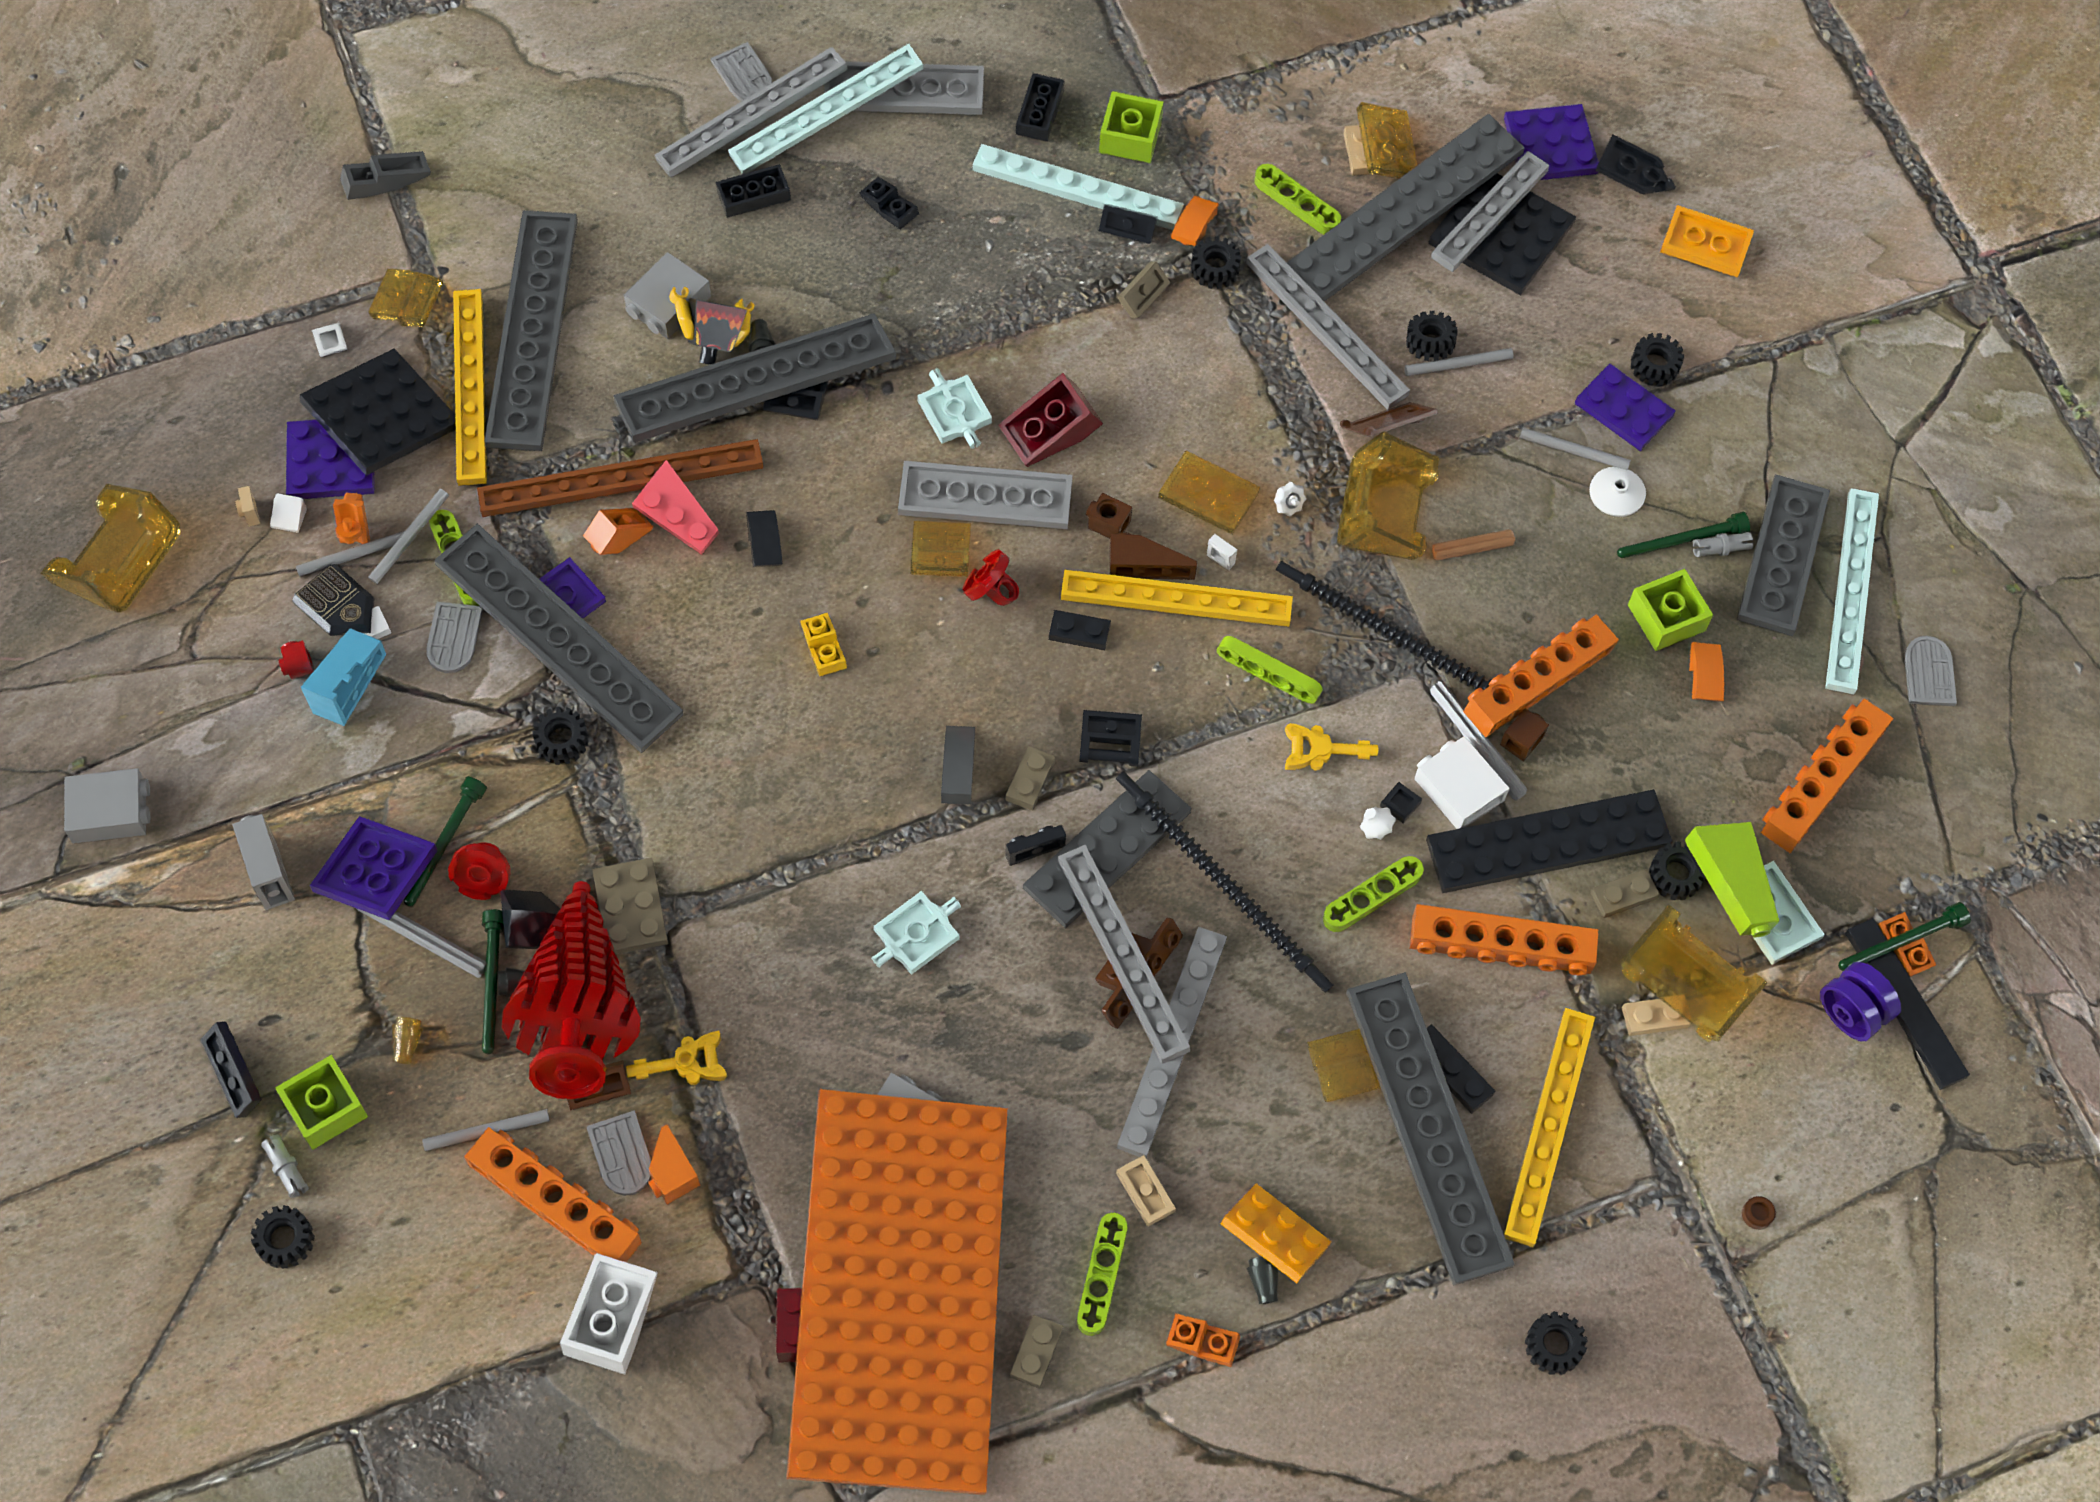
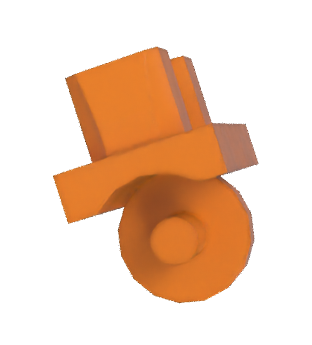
(351, 519)

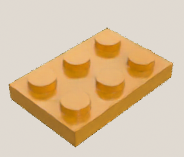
(1707, 241)
(1276, 1233)

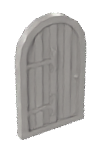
(742, 71)
(453, 636)
(1930, 672)
(621, 1153)

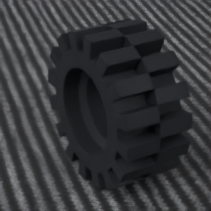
(1219, 250)
(1434, 325)
(1661, 347)
(560, 720)
(1669, 884)
(269, 1224)
(1572, 1333)

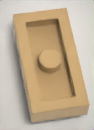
(1355, 150)
(1651, 1017)
(1145, 1190)

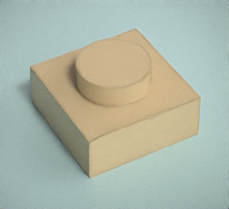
(247, 506)

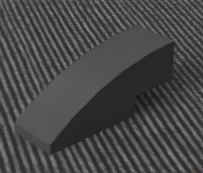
(383, 174)
(958, 765)

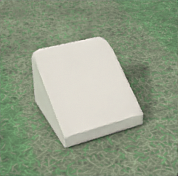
(329, 339)
(288, 513)

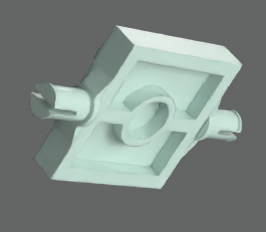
(954, 409)
(916, 932)

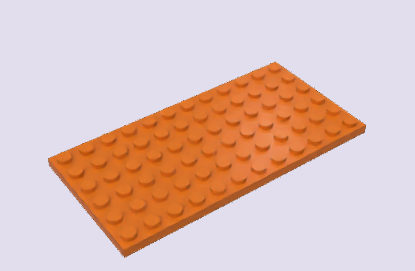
(899, 1294)

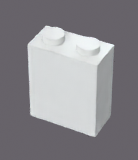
(1461, 782)

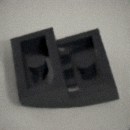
(801, 403)

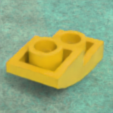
(823, 644)

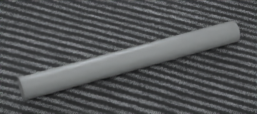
(1458, 362)
(1574, 448)
(408, 536)
(349, 554)
(475, 1132)

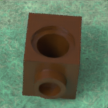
(1107, 505)
(1524, 734)

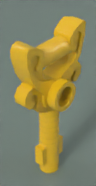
(1321, 747)
(685, 1061)

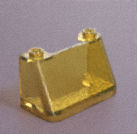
(1386, 498)
(121, 552)
(1690, 976)

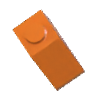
(616, 530)
(670, 1169)

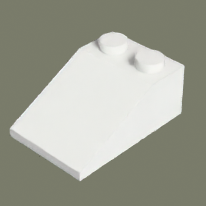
(609, 1314)

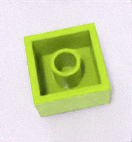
(1131, 127)
(1670, 609)
(321, 1102)

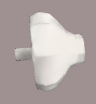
(1289, 499)
(1377, 822)

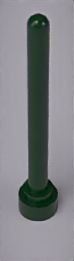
(1736, 524)
(471, 791)
(1954, 917)
(493, 924)

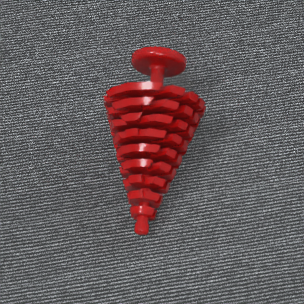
(572, 992)

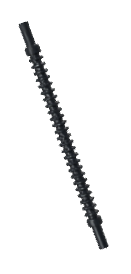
(1308, 582)
(1303, 962)

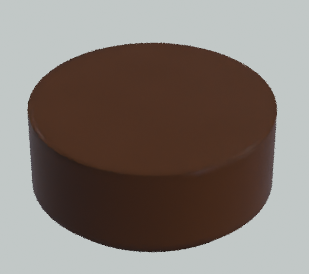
(1758, 1212)

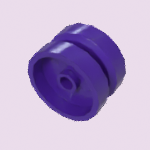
(1860, 1001)

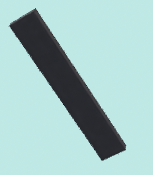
(1915, 1014)

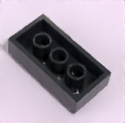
(1040, 107)
(753, 191)

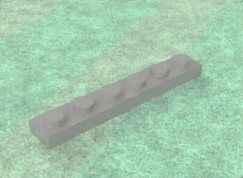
(1490, 211)

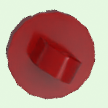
(989, 578)
(479, 870)

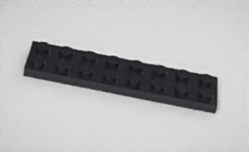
(1548, 841)

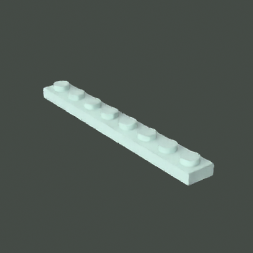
(825, 109)
(1073, 185)
(1852, 591)

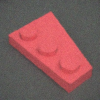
(675, 509)

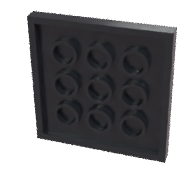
(1517, 244)
(379, 411)

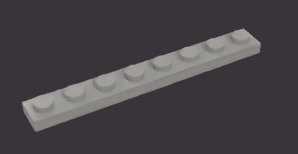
(751, 112)
(1328, 327)
(1124, 954)
(1159, 1077)

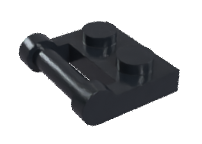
(1111, 729)

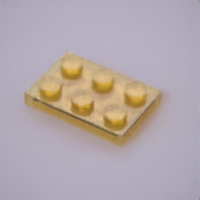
(1386, 140)
(1209, 492)

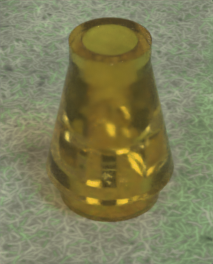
(406, 1036)

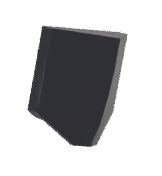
(526, 917)

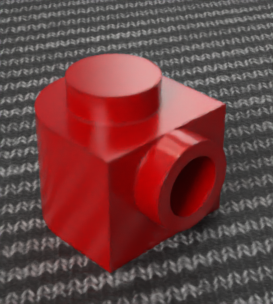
(295, 660)

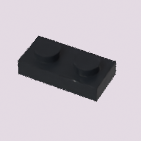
(1128, 223)
(1079, 630)
(1044, 841)

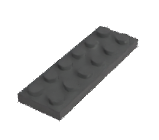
(1783, 555)
(1115, 842)

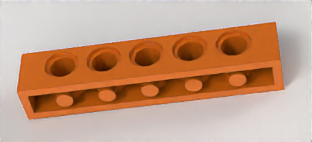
(1491, 715)
(1789, 831)
(1580, 941)
(494, 1146)

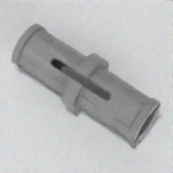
(1722, 544)
(284, 1166)

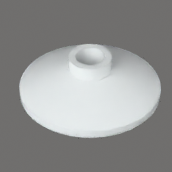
(1614, 500)

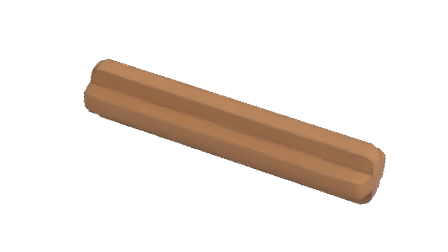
(1473, 544)

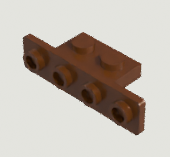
(1155, 954)

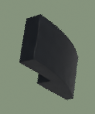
(886, 202)
(764, 538)

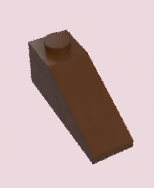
(1146, 559)

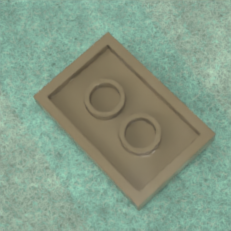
(630, 905)

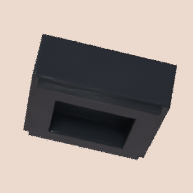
(1401, 802)

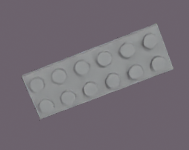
(931, 90)
(985, 495)

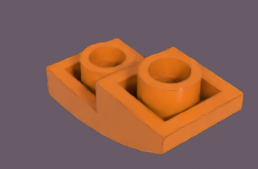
(1194, 220)
(1708, 671)
(1913, 956)
(1203, 1341)

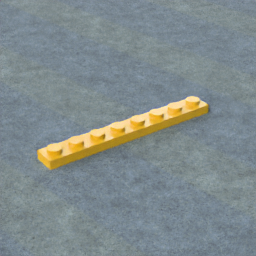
(469, 387)
(1176, 598)
(1548, 1128)

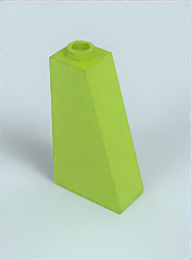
(1736, 874)

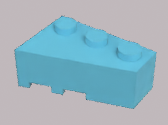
(343, 676)

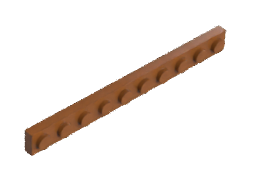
(617, 478)

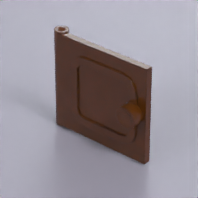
(1389, 419)

